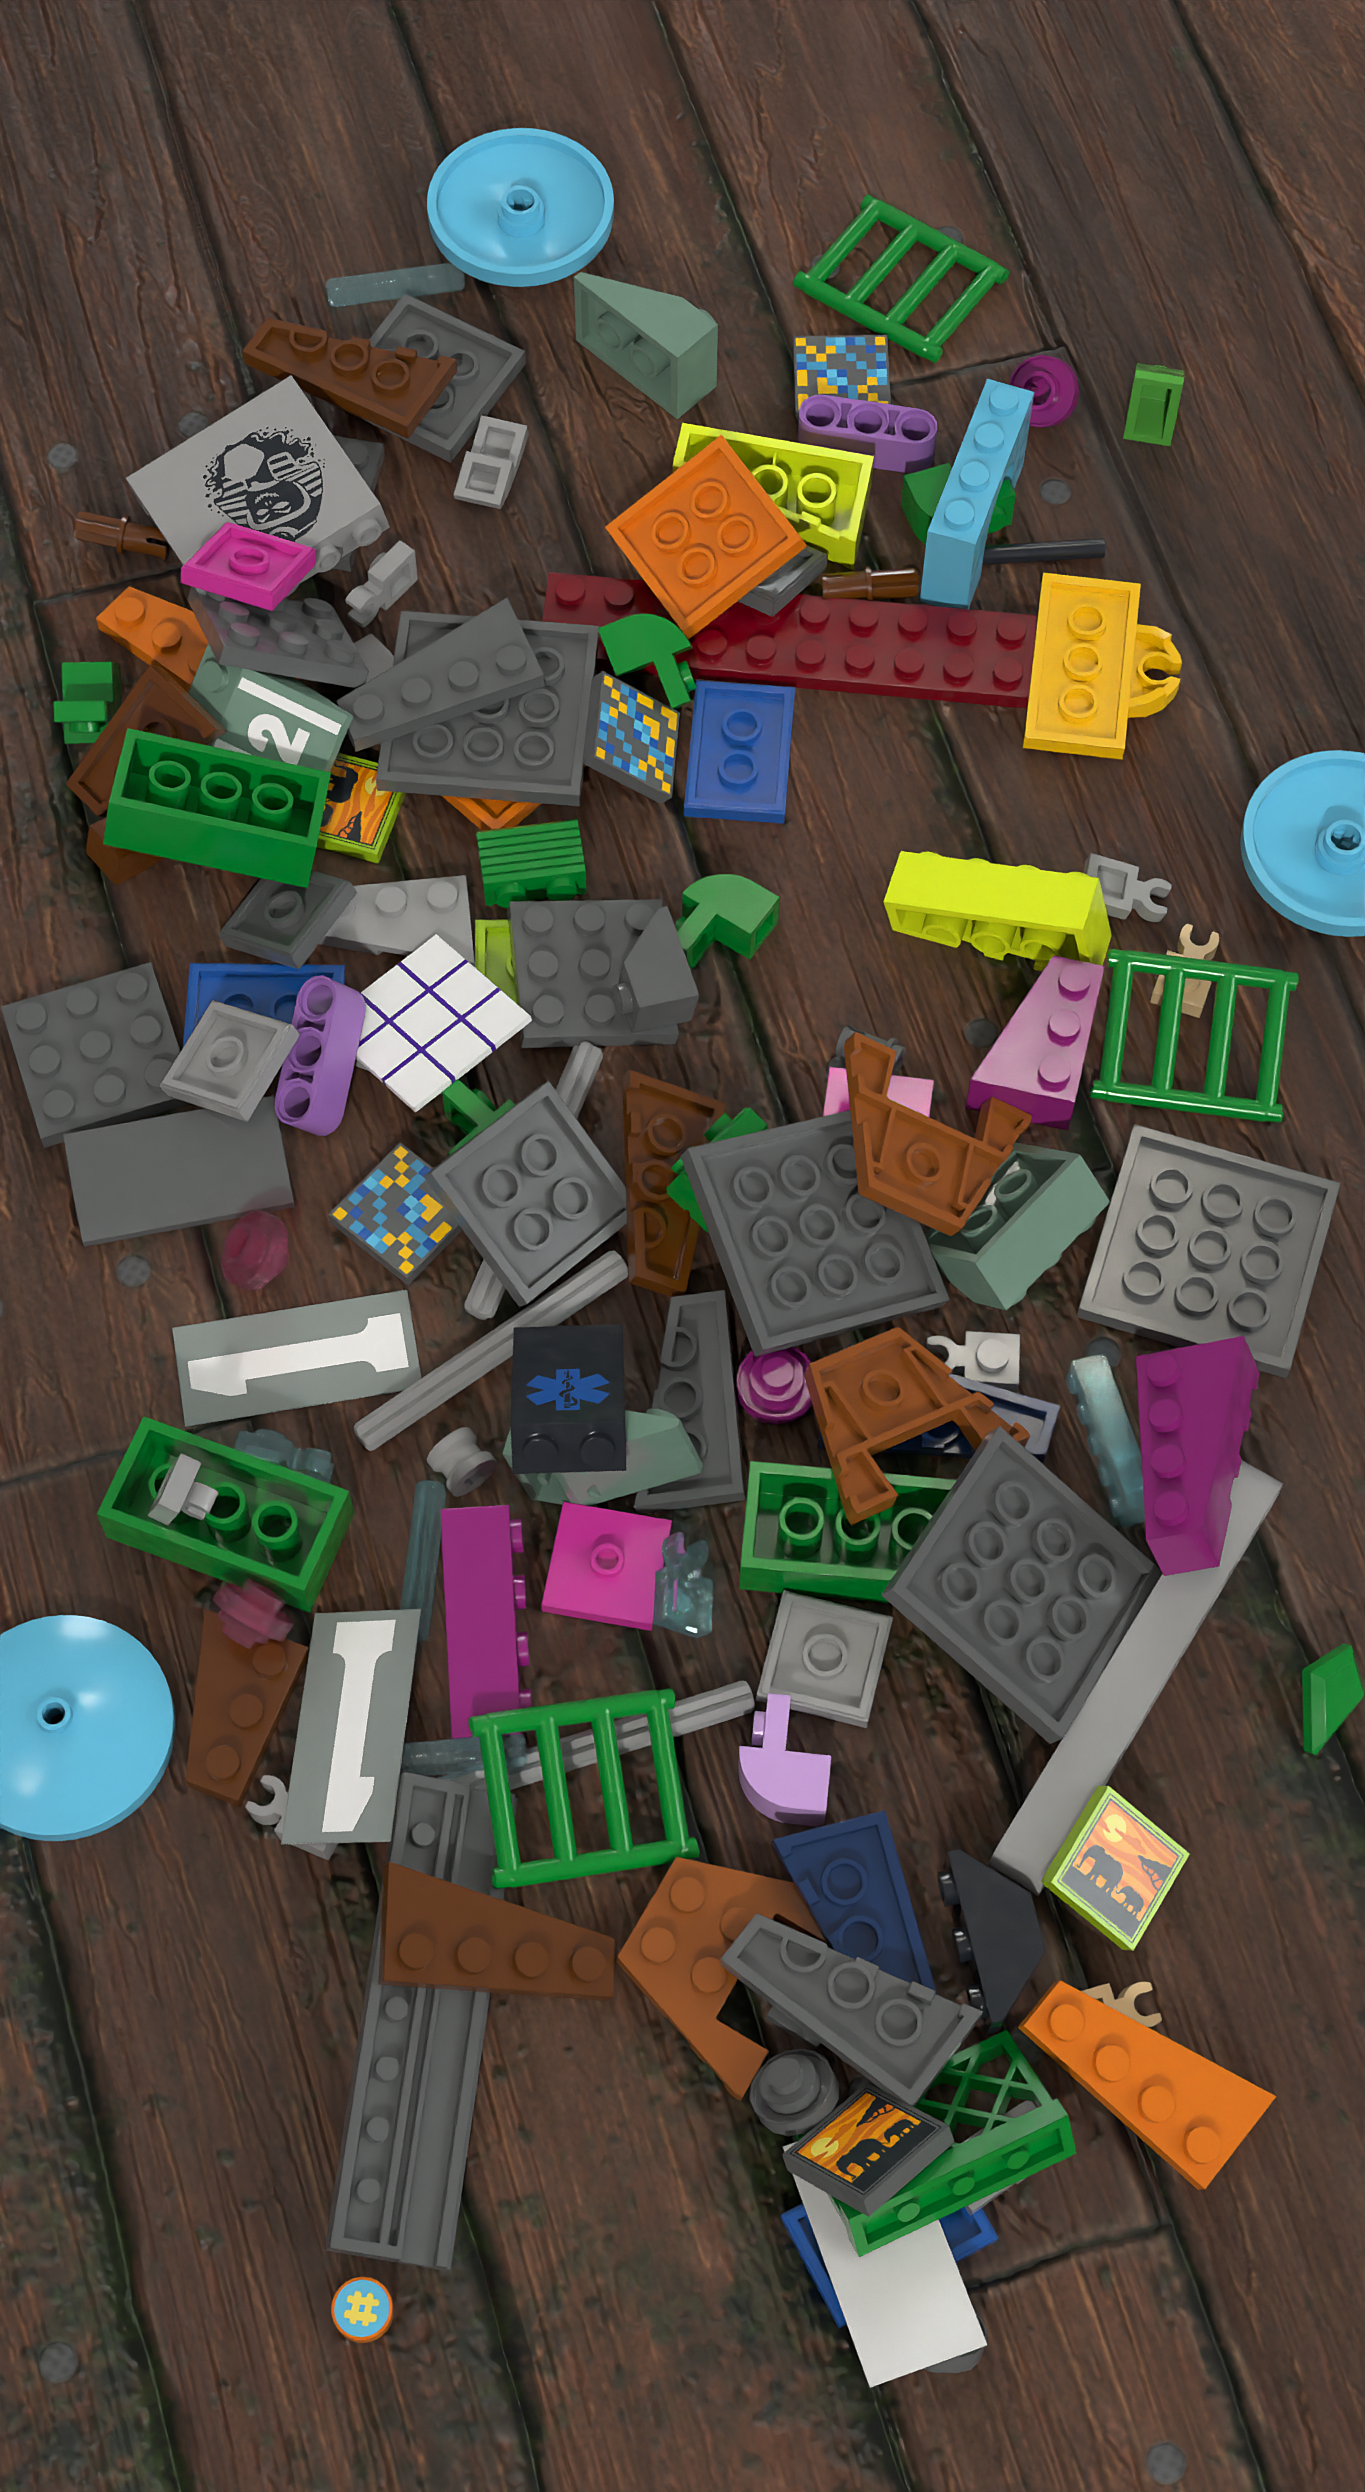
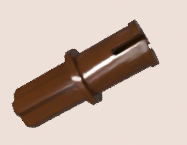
(119, 534)
(871, 584)

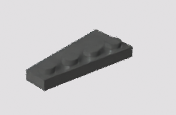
(452, 676)
(700, 1391)

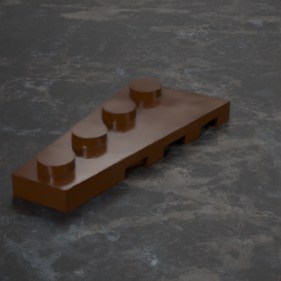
(351, 374)
(658, 1129)
(478, 1943)

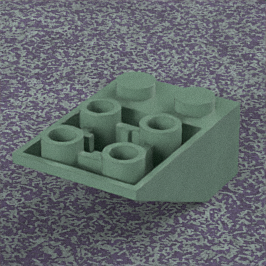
(655, 1455)

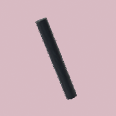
(1044, 551)

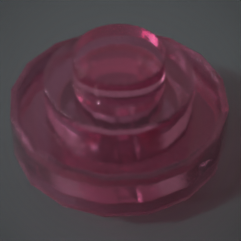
(255, 1251)
(251, 1613)

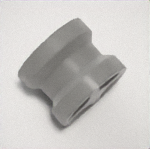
(461, 1461)

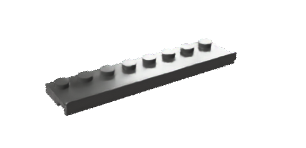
(415, 2058)

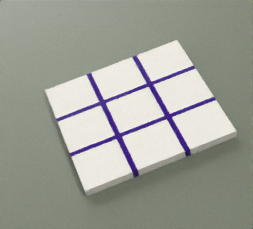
(433, 1022)

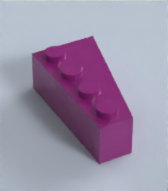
(1191, 1440)
(482, 1613)

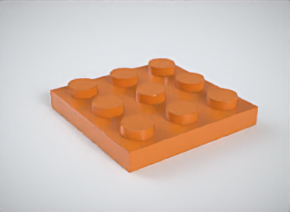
(705, 536)

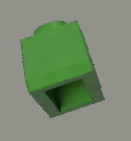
(1154, 404)

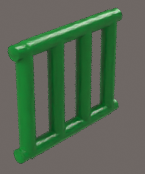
(892, 323)
(1160, 1092)
(566, 1861)

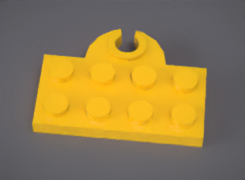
(1093, 667)

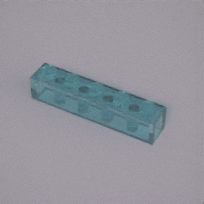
(1109, 1436)

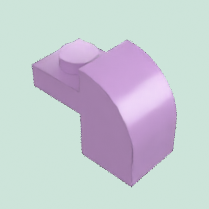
(782, 1782)

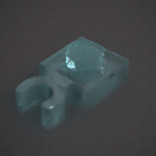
(278, 1450)
(680, 1593)

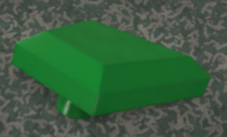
(1329, 1695)

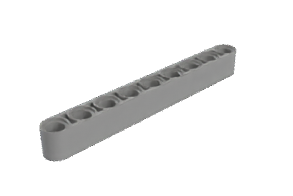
(1126, 1693)

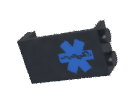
(568, 1399)

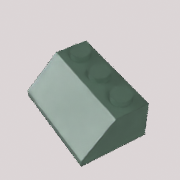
(1020, 1225)

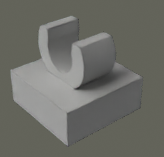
(181, 1493)

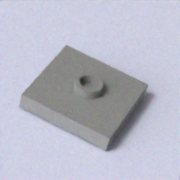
(230, 1060)
(825, 1658)

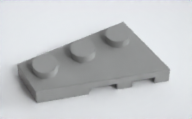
(404, 917)

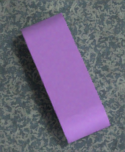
(895, 435)
(322, 1061)

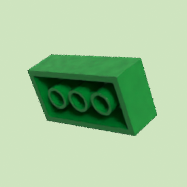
(216, 808)
(262, 1524)
(805, 1544)

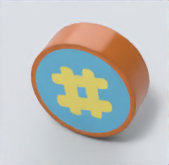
(362, 2309)

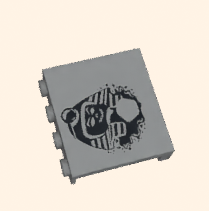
(266, 471)

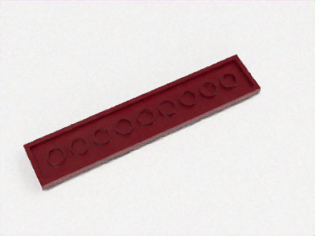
(829, 643)

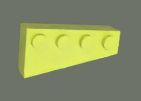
(813, 486)
(999, 908)

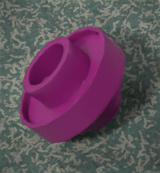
(1053, 387)
(774, 1386)

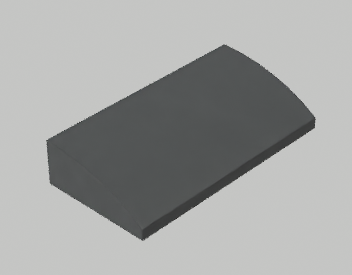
(176, 1172)

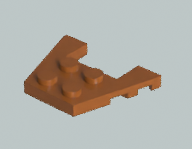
(913, 1159)
(881, 1397)
(679, 1951)

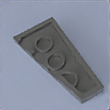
(871, 2020)

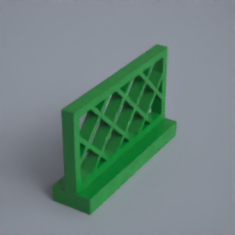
(981, 2166)

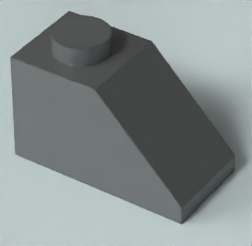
(656, 978)

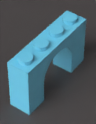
(959, 529)

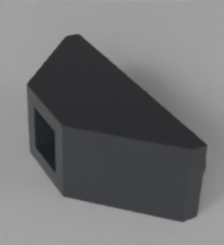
(994, 1935)

